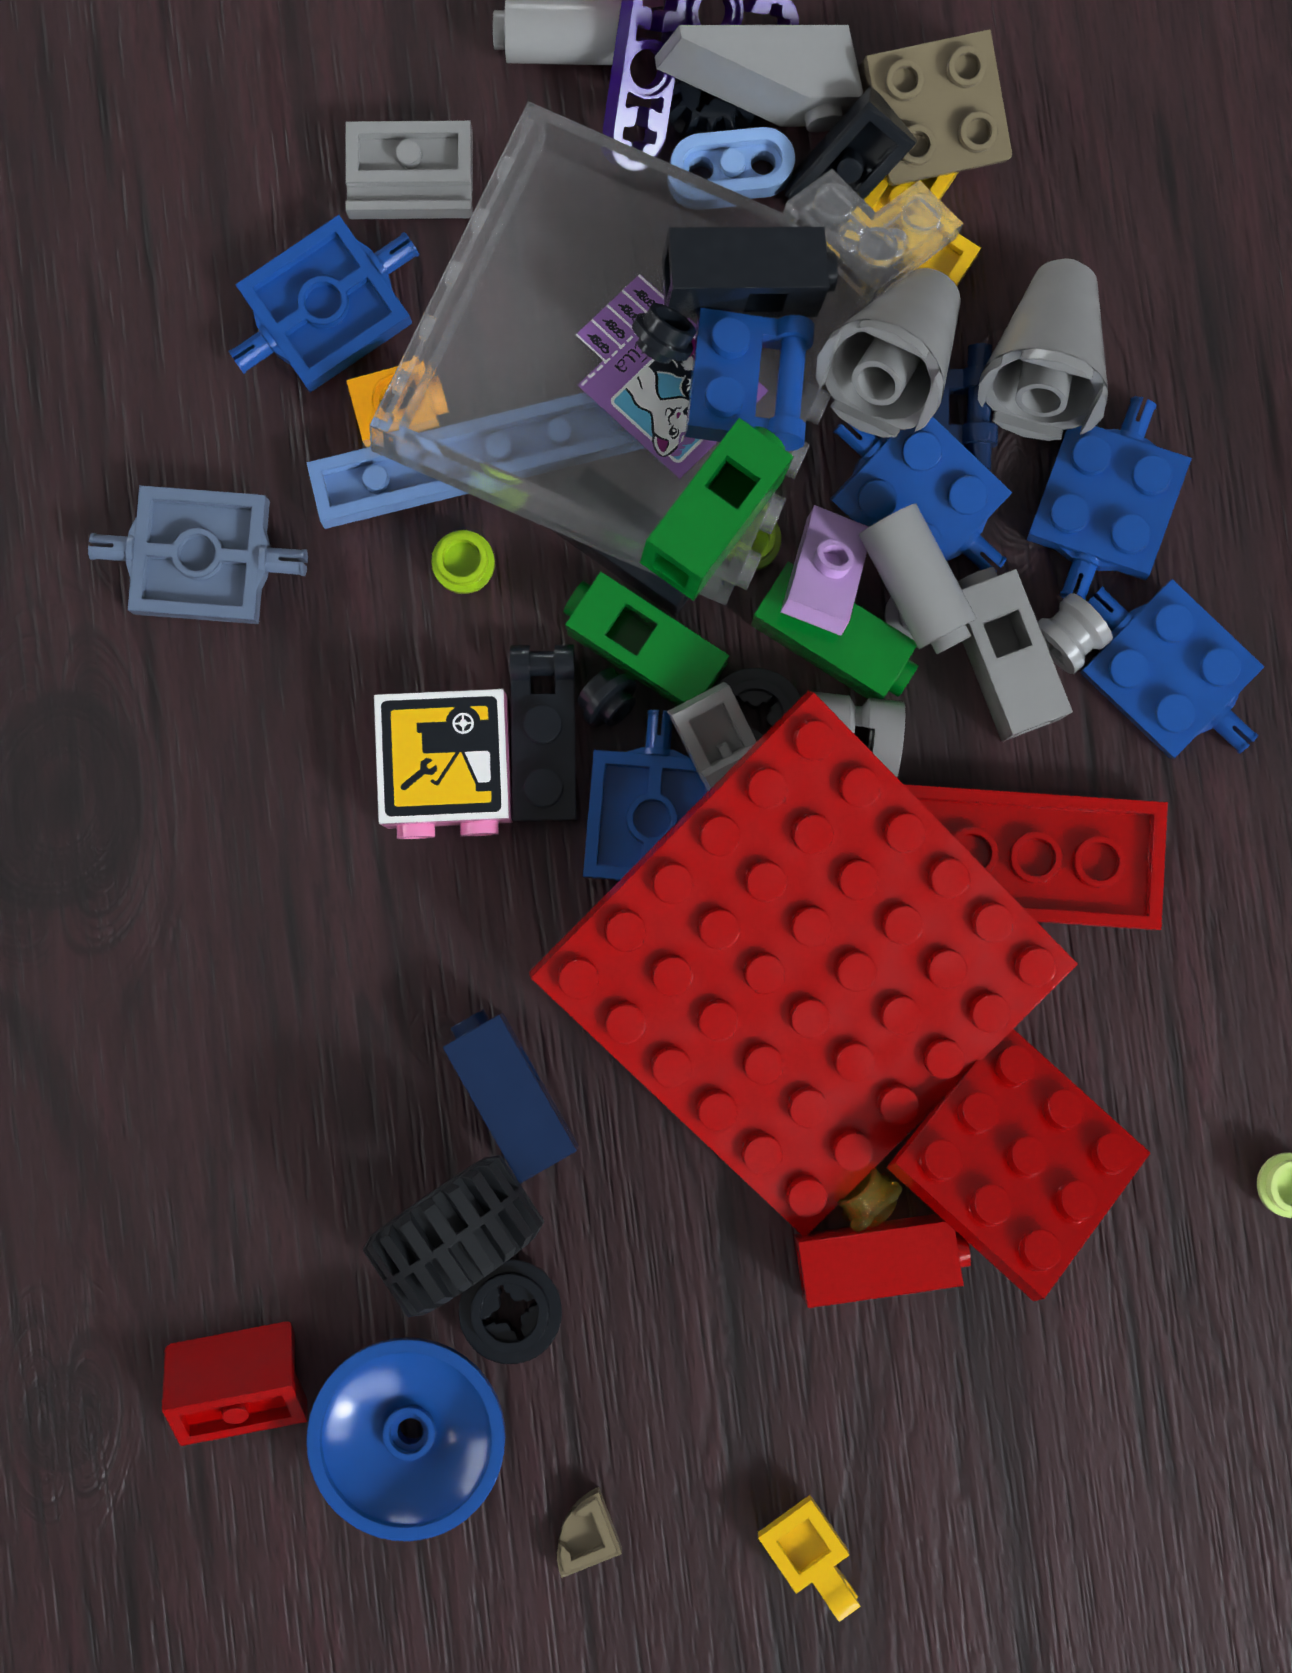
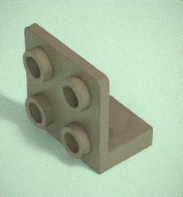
(947, 100)

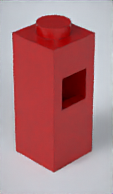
(880, 1260)

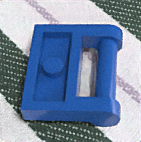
(729, 368)

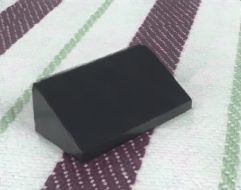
(858, 148)

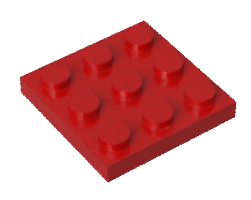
(1020, 1164)

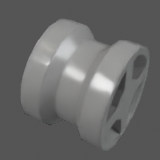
(1074, 633)

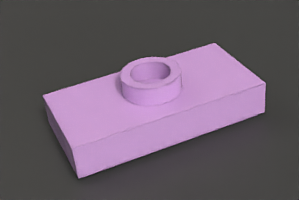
(826, 571)

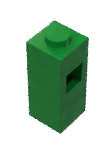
(716, 508)
(642, 640)
(866, 657)

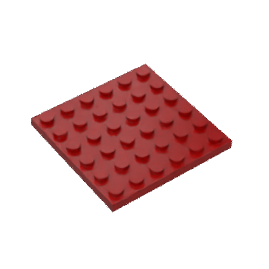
(803, 965)

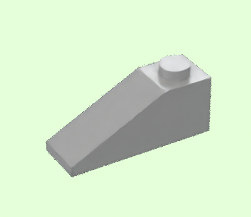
(769, 70)

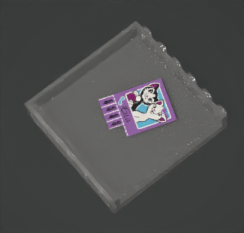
(530, 357)

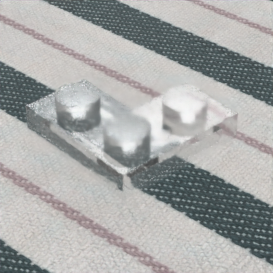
(873, 246)

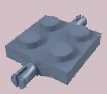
(198, 554)

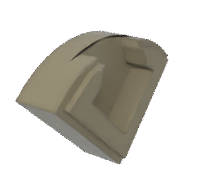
(587, 1535)

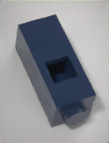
(509, 1094)

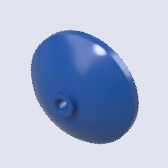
(399, 1483)

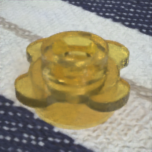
(870, 1201)

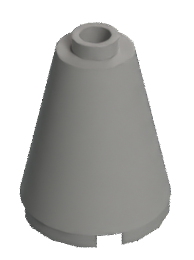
(893, 356)
(1050, 357)

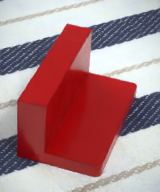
(232, 1384)

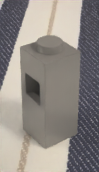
(1011, 655)

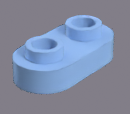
(731, 157)

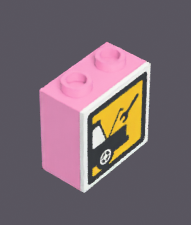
(443, 762)

